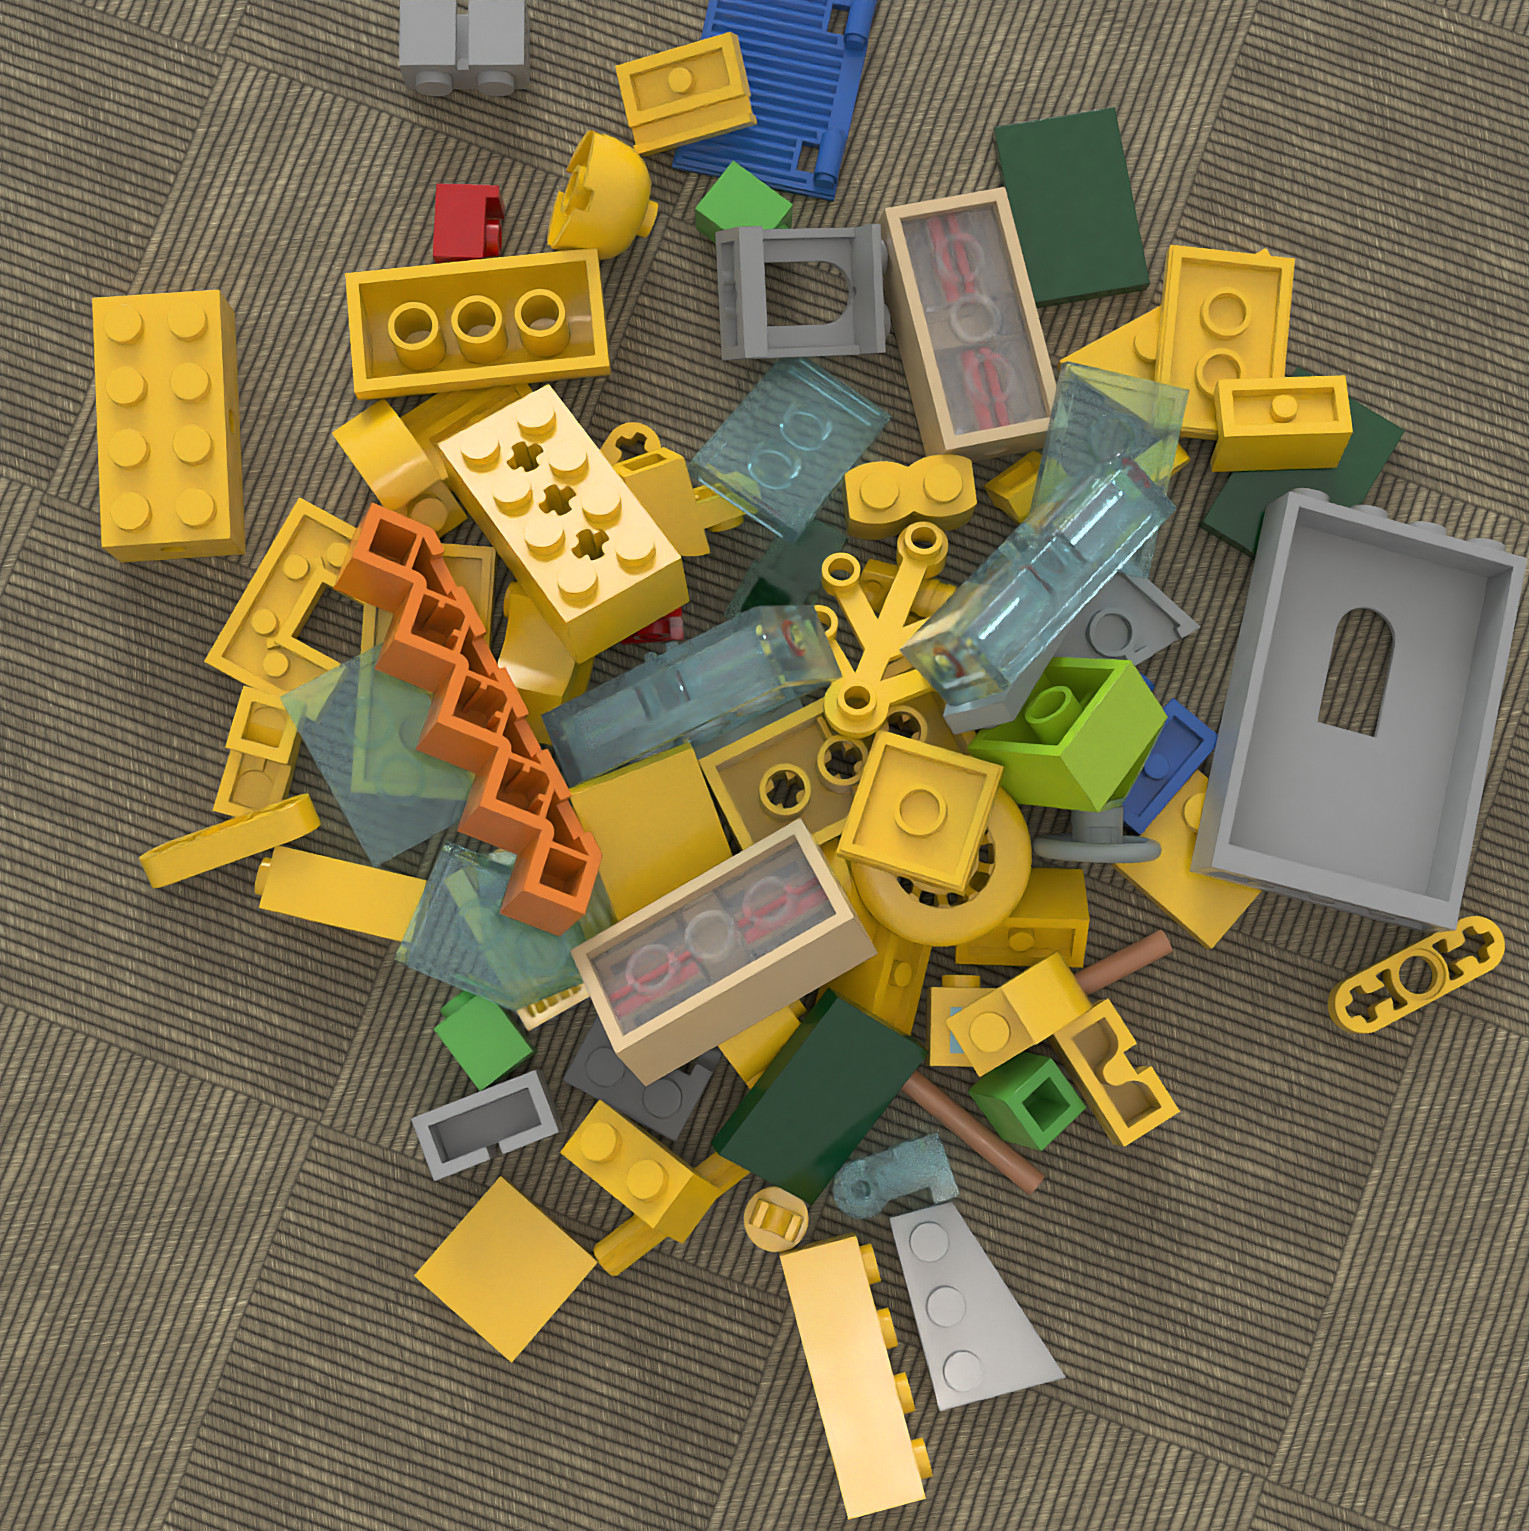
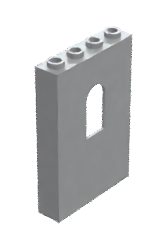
(1330, 810)

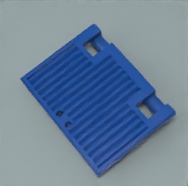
(799, 89)

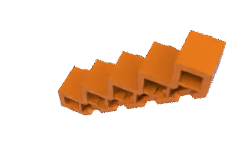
(474, 718)

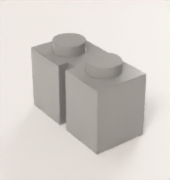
(464, 51)
(505, 1114)

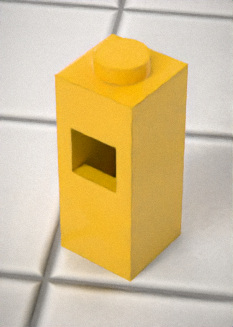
(338, 893)

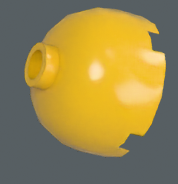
(603, 199)

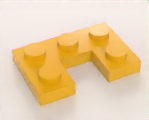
(262, 632)

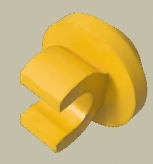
(775, 1219)

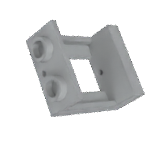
(742, 291)

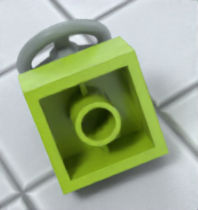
(1081, 751)

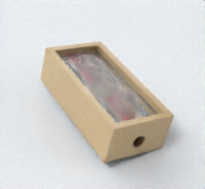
(967, 326)
(722, 953)

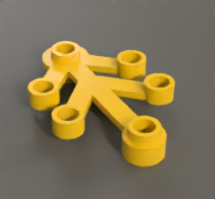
(878, 637)

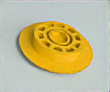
(980, 909)

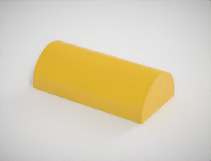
(450, 322)

